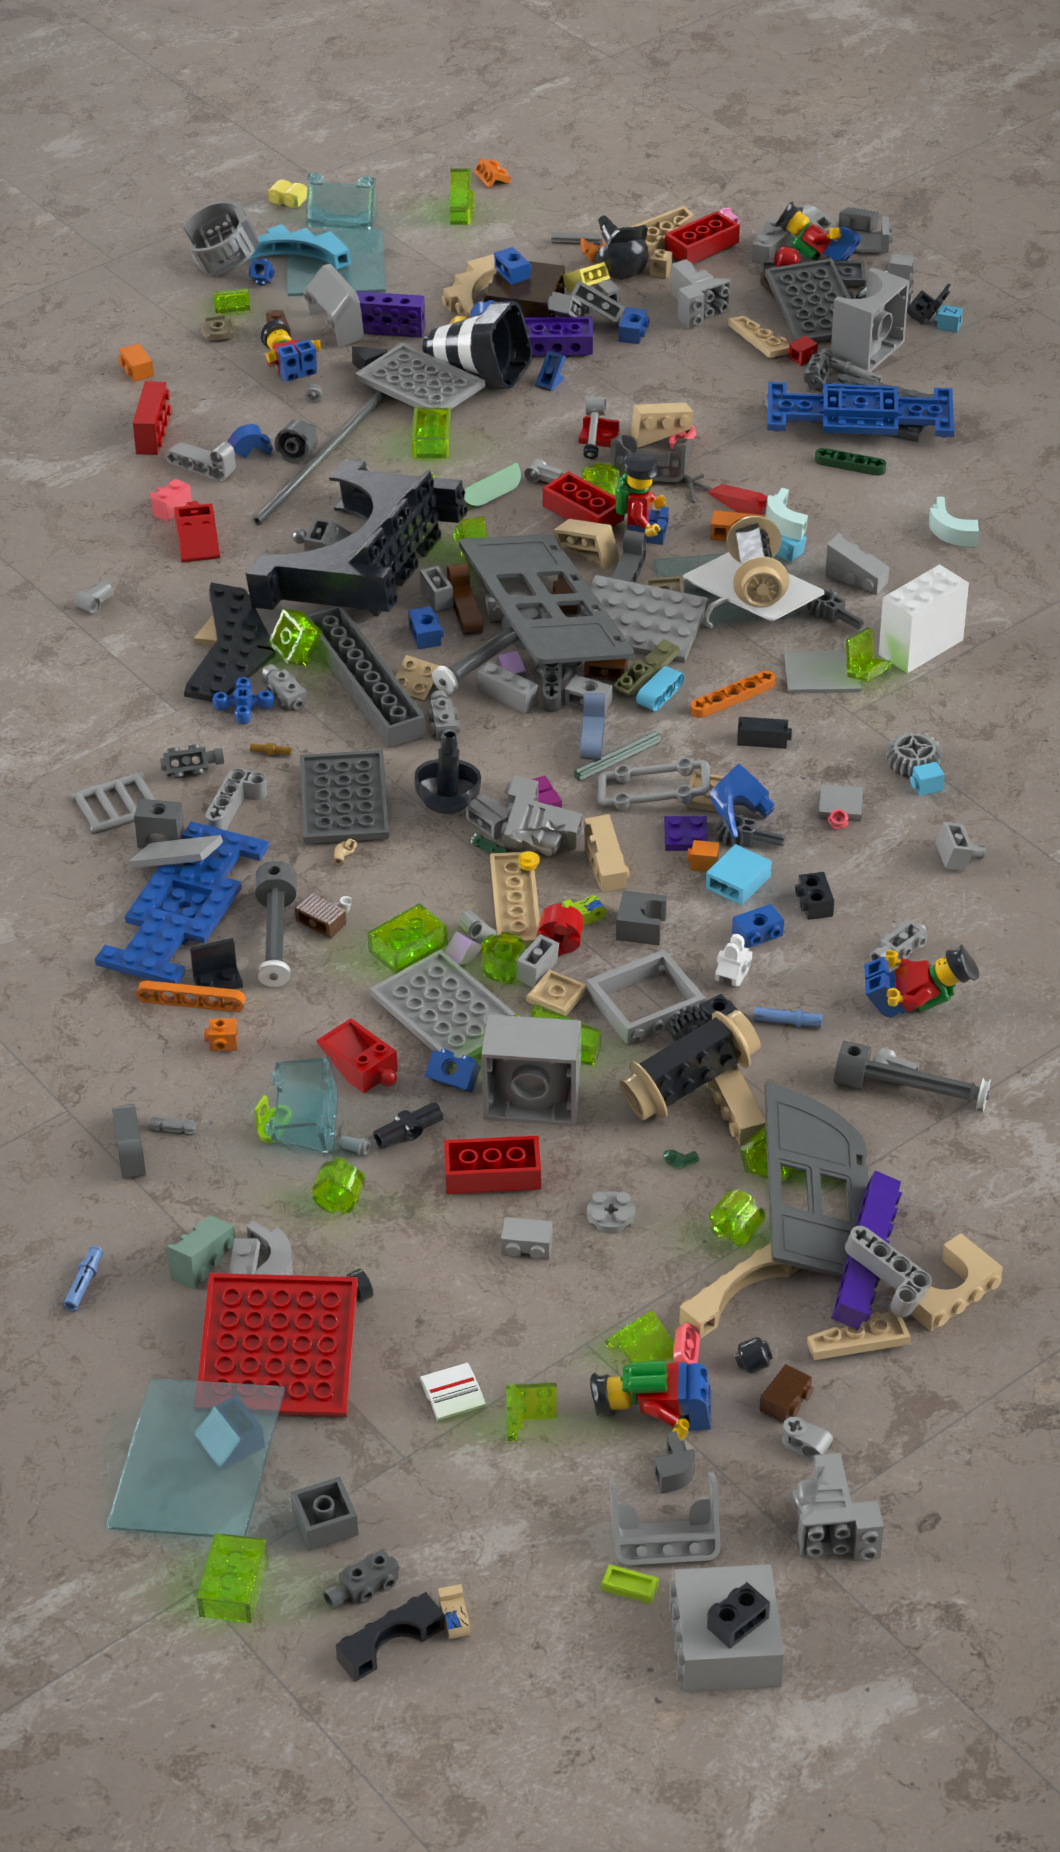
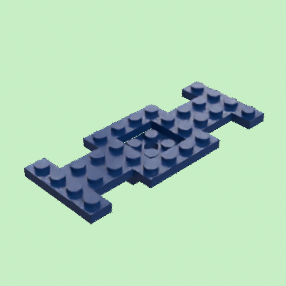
(860, 405)
(198, 887)

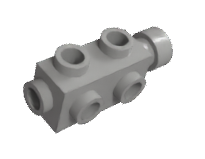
(285, 688)
(442, 715)
(903, 940)

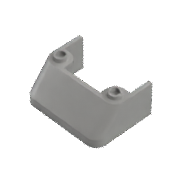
(335, 295)
(668, 1540)

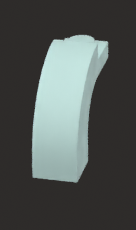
(789, 523)
(952, 529)

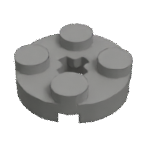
(618, 1202)

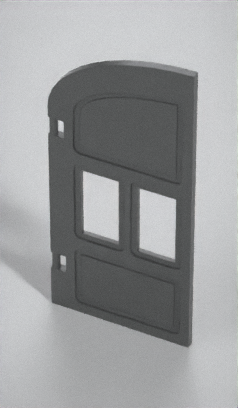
(824, 1144)

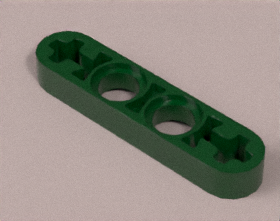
(849, 461)

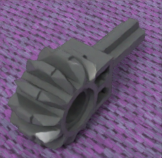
(832, 609)
(747, 833)

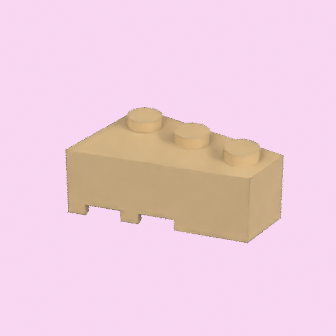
(659, 421)
(590, 540)
(604, 853)

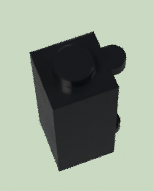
(763, 732)

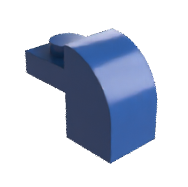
(248, 437)

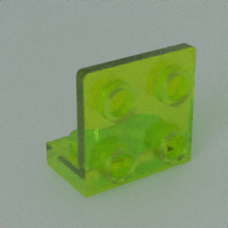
(643, 1340)
(529, 1403)

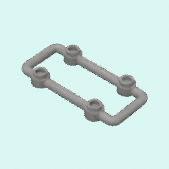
(683, 793)

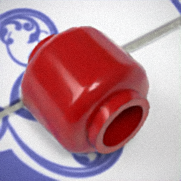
(786, 256)

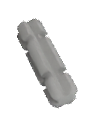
(172, 1125)

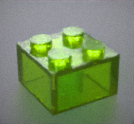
(295, 637)

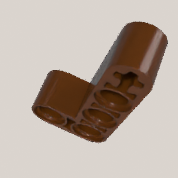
(463, 599)

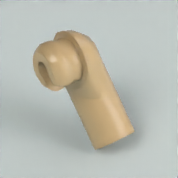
(343, 850)

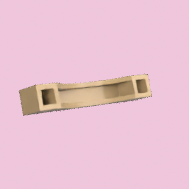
(706, 1307)

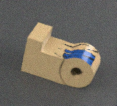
(455, 1614)

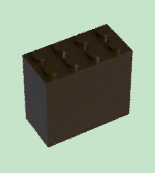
(531, 293)

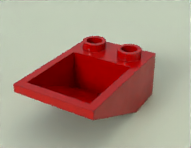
(196, 532)
(360, 1056)

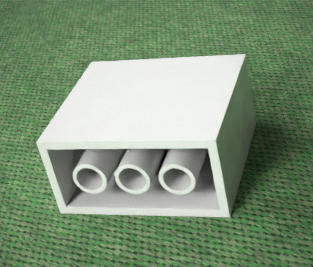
(923, 618)

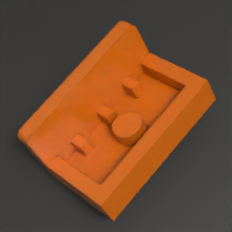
(490, 171)

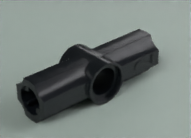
(408, 1125)

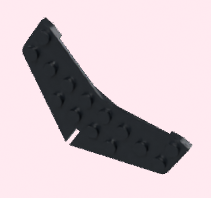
(239, 647)

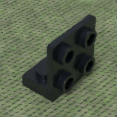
(216, 965)

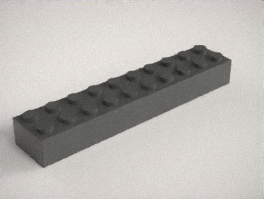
(367, 678)

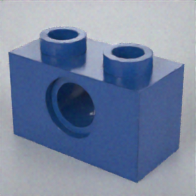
(512, 265)
(633, 325)
(425, 627)
(758, 925)
(465, 1076)

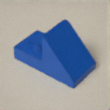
(550, 371)

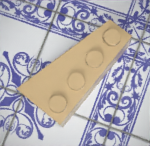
(662, 224)

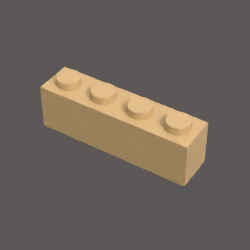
(737, 1104)

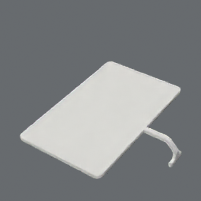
(718, 579)

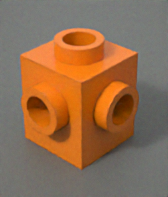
(222, 1034)

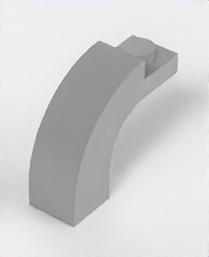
(275, 1246)

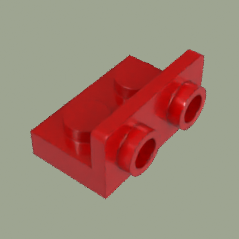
(606, 431)

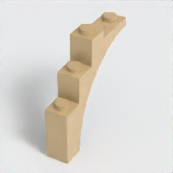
(469, 285)

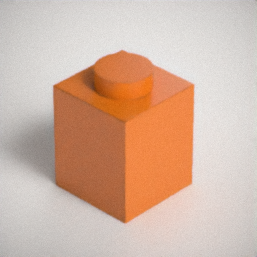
(703, 855)

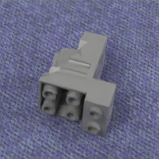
(698, 294)
(536, 824)
(829, 1518)

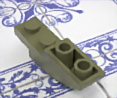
(643, 671)

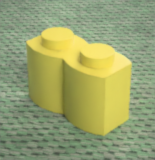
(287, 193)

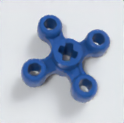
(243, 700)

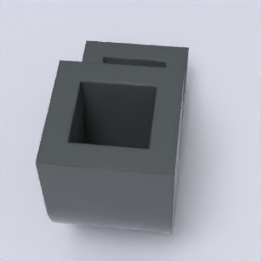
(676, 1468)

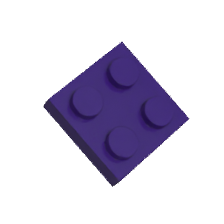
(683, 830)

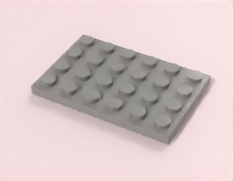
(419, 378)
(650, 614)
(440, 1004)

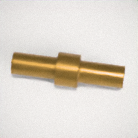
(270, 749)

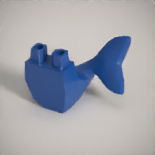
(740, 789)

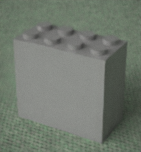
(704, 1659)

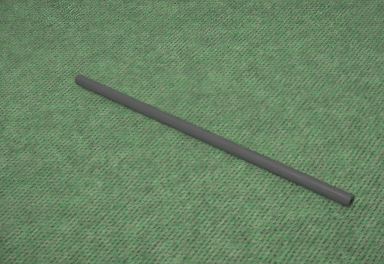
(318, 458)

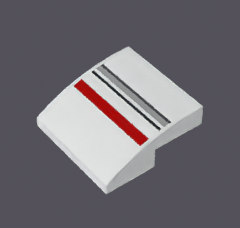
(453, 1391)

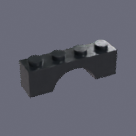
(416, 1619)

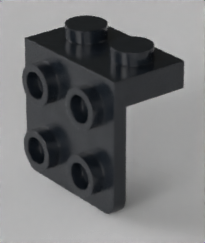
(924, 305)

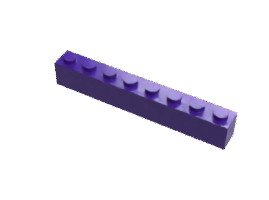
(857, 1282)

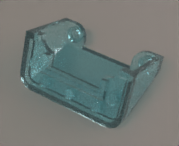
(341, 204)
(305, 1104)

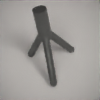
(692, 482)

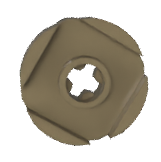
(217, 328)

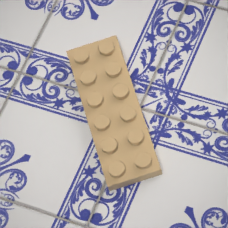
(514, 897)

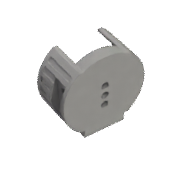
(225, 246)

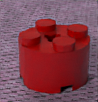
(562, 926)

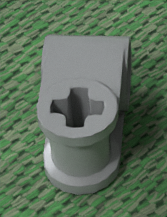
(807, 1440)

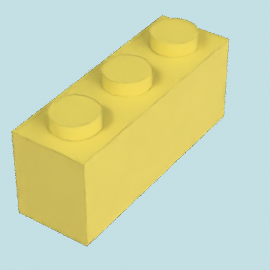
(588, 275)

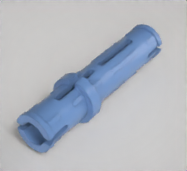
(788, 1017)
(87, 1270)

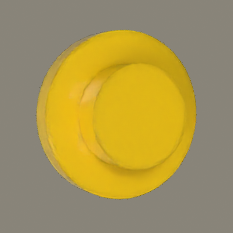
(528, 860)

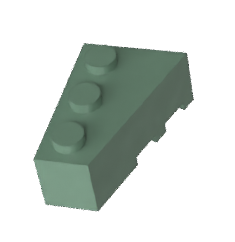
(200, 1251)

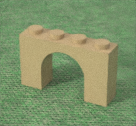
(979, 1276)

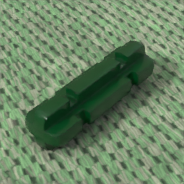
(487, 845)

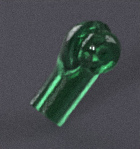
(680, 1160)

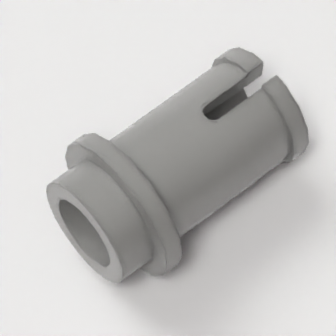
(360, 1146)

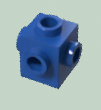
(257, 268)

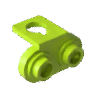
(261, 1121)

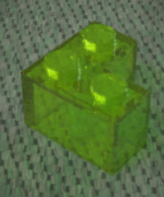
(470, 528)

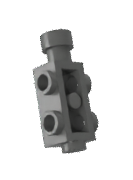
(818, 369)
(185, 760)
(363, 1580)

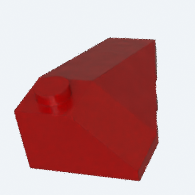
(740, 499)

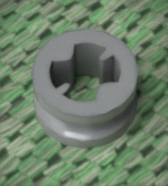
(313, 388)

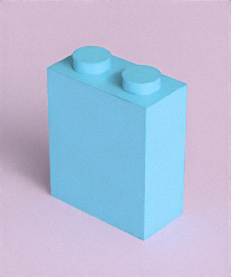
(738, 874)

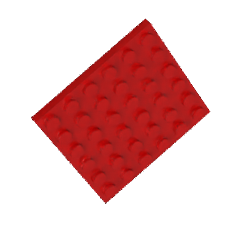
(284, 1335)

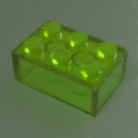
(431, 432)
(407, 938)
(232, 1578)

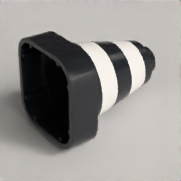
(486, 345)

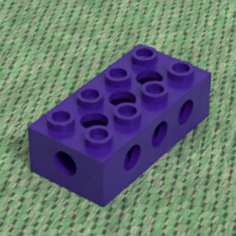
(392, 314)
(562, 331)

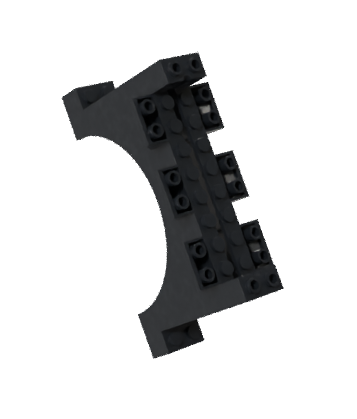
(364, 566)

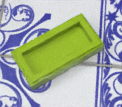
(630, 1584)

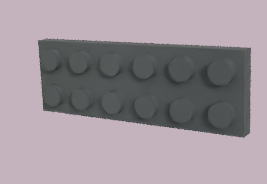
(850, 271)

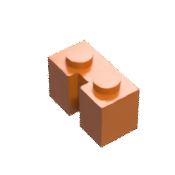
(136, 362)

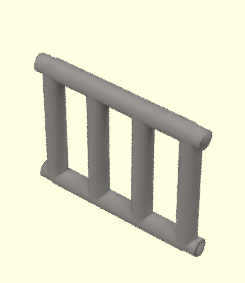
(99, 792)

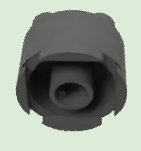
(296, 441)

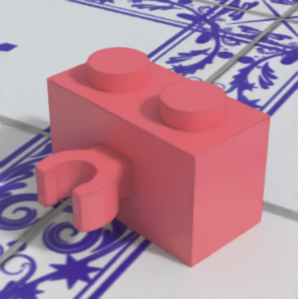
(172, 495)

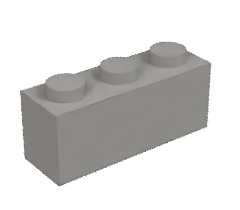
(598, 302)
(566, 305)
(507, 687)

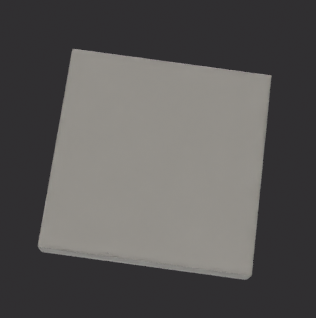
(841, 797)

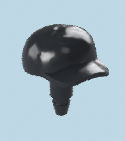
(624, 249)
(447, 782)

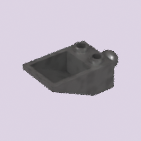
(320, 534)

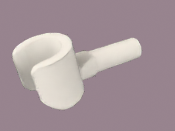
(345, 902)

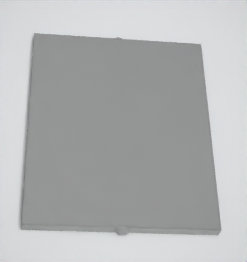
(818, 672)

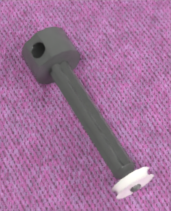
(448, 678)
(275, 889)
(855, 1065)

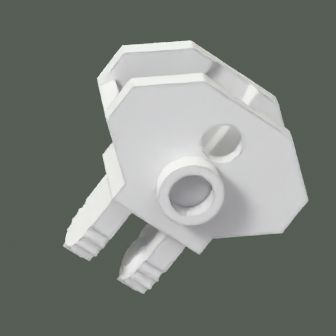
(733, 961)

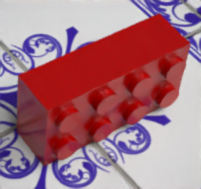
(702, 237)
(151, 418)
(580, 500)
(492, 1164)

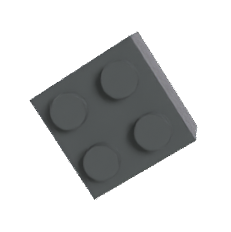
(324, 1513)

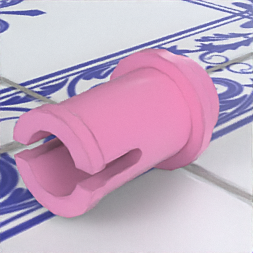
(728, 212)

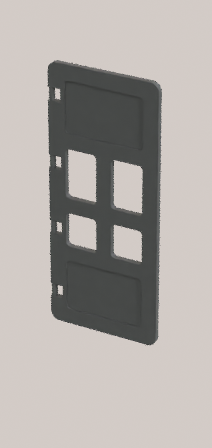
(552, 639)

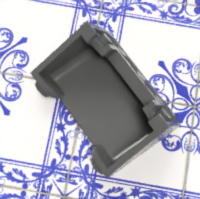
(670, 465)

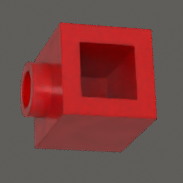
(802, 350)

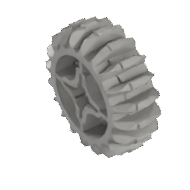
(912, 751)

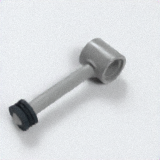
(594, 407)

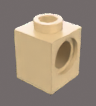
(662, 269)

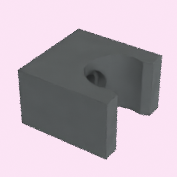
(159, 818)
(641, 917)

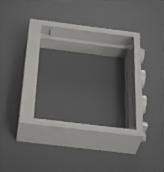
(632, 973)

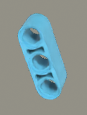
(660, 688)

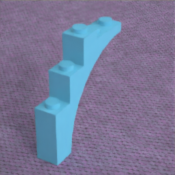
(302, 242)

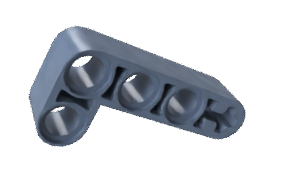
(593, 726)

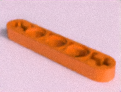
(760, 681)
(148, 991)

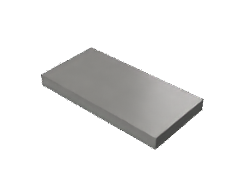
(176, 851)

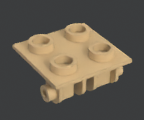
(416, 677)

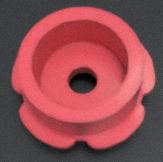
(838, 814)

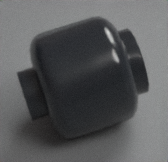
(753, 1355)

